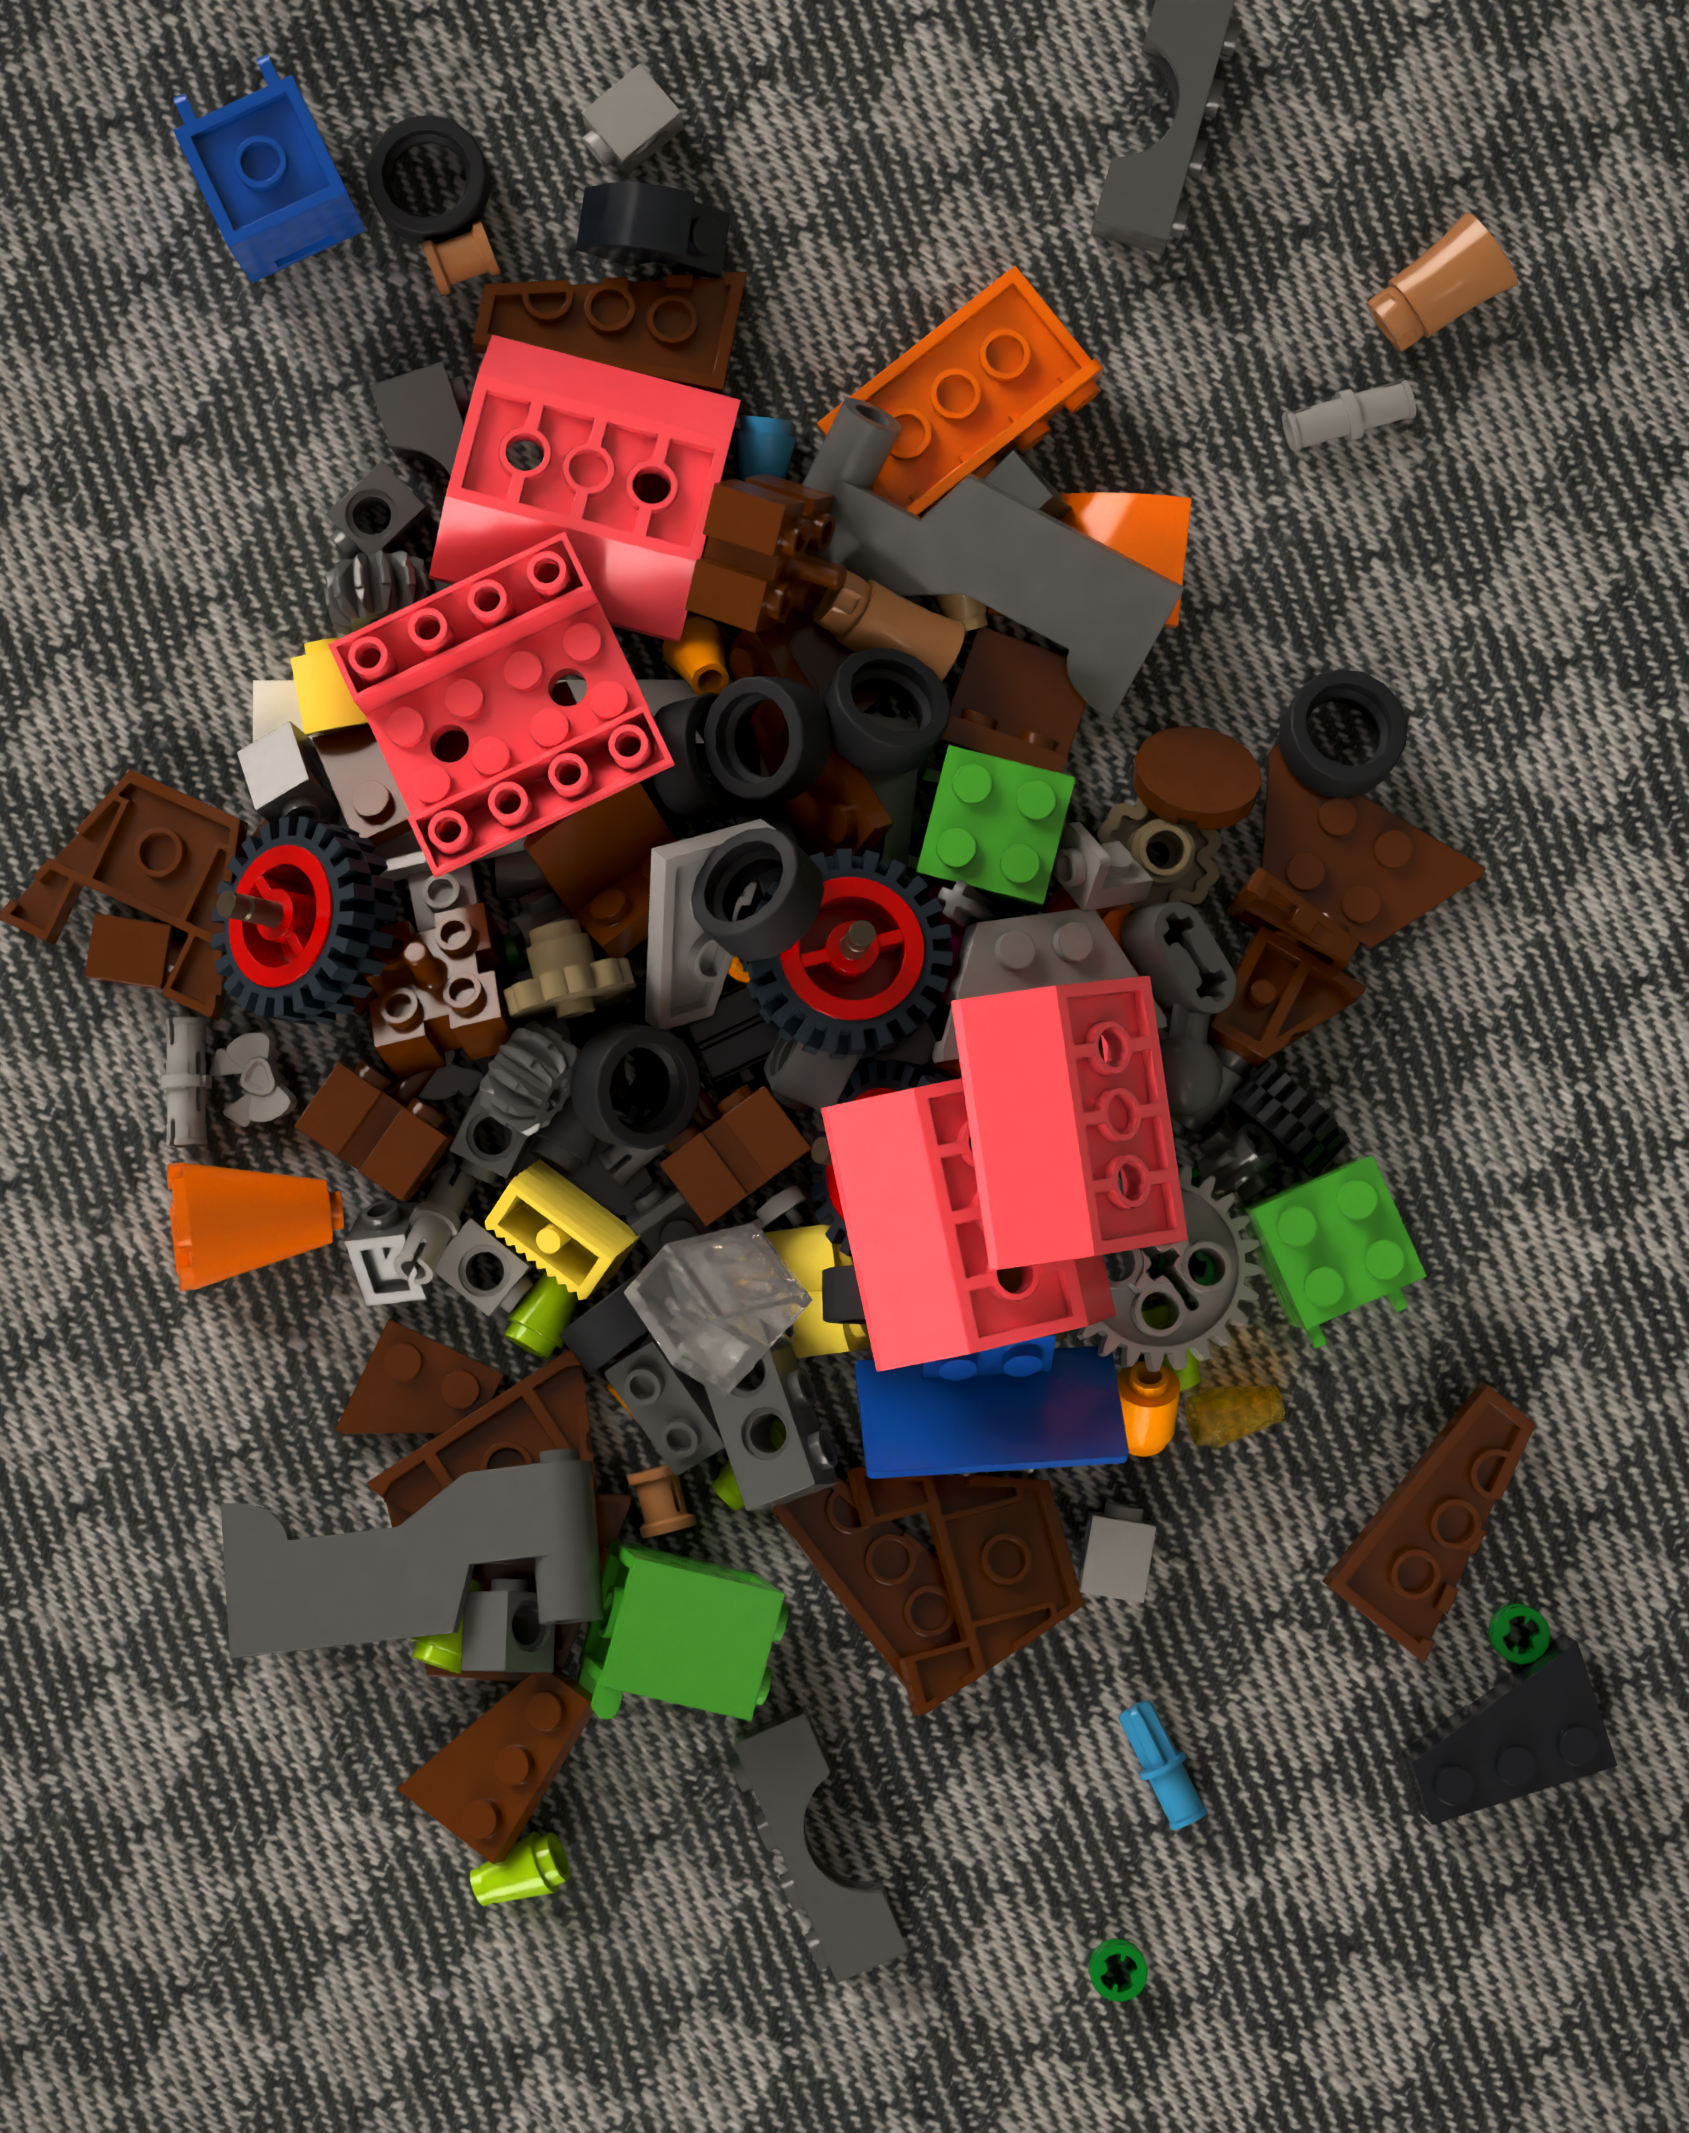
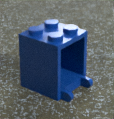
(268, 176)

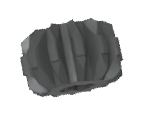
(373, 588)
(529, 1078)

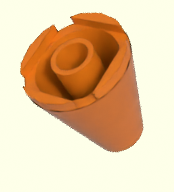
(244, 1220)

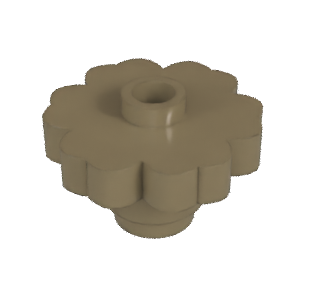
(1187, 866)
(566, 975)

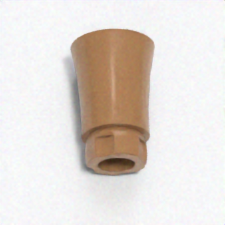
(1442, 284)
(874, 617)

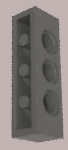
(744, 1418)

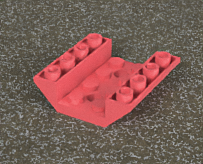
(596, 438)
(487, 666)
(1062, 1123)
(921, 1236)

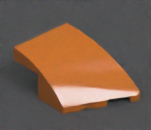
(1138, 526)

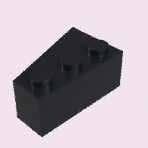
(1513, 1740)

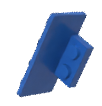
(992, 1412)

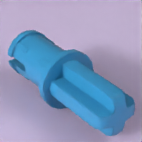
(1162, 1765)

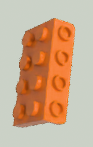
(976, 392)

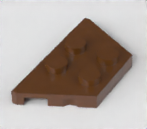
(1355, 857)
(509, 1431)

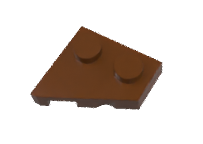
(1277, 907)
(1279, 998)
(416, 1386)

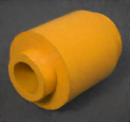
(1148, 1407)

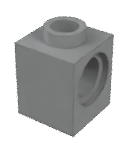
(630, 122)
(457, 1260)
(1116, 1553)

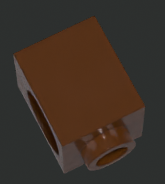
(132, 951)

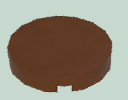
(1196, 777)

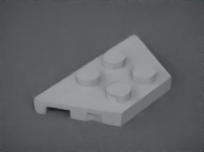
(1032, 955)

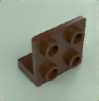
(1014, 703)
(603, 866)

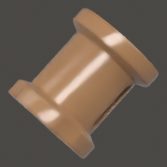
(460, 258)
(661, 1501)

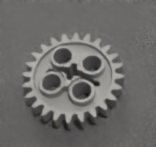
(1208, 1232)

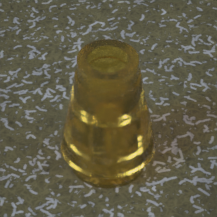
(1231, 1413)

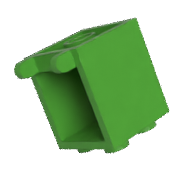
(994, 827)
(1333, 1244)
(681, 1633)

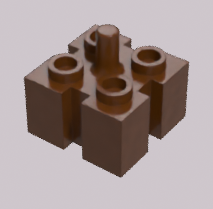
(763, 553)
(441, 991)
(380, 1126)
(732, 1150)

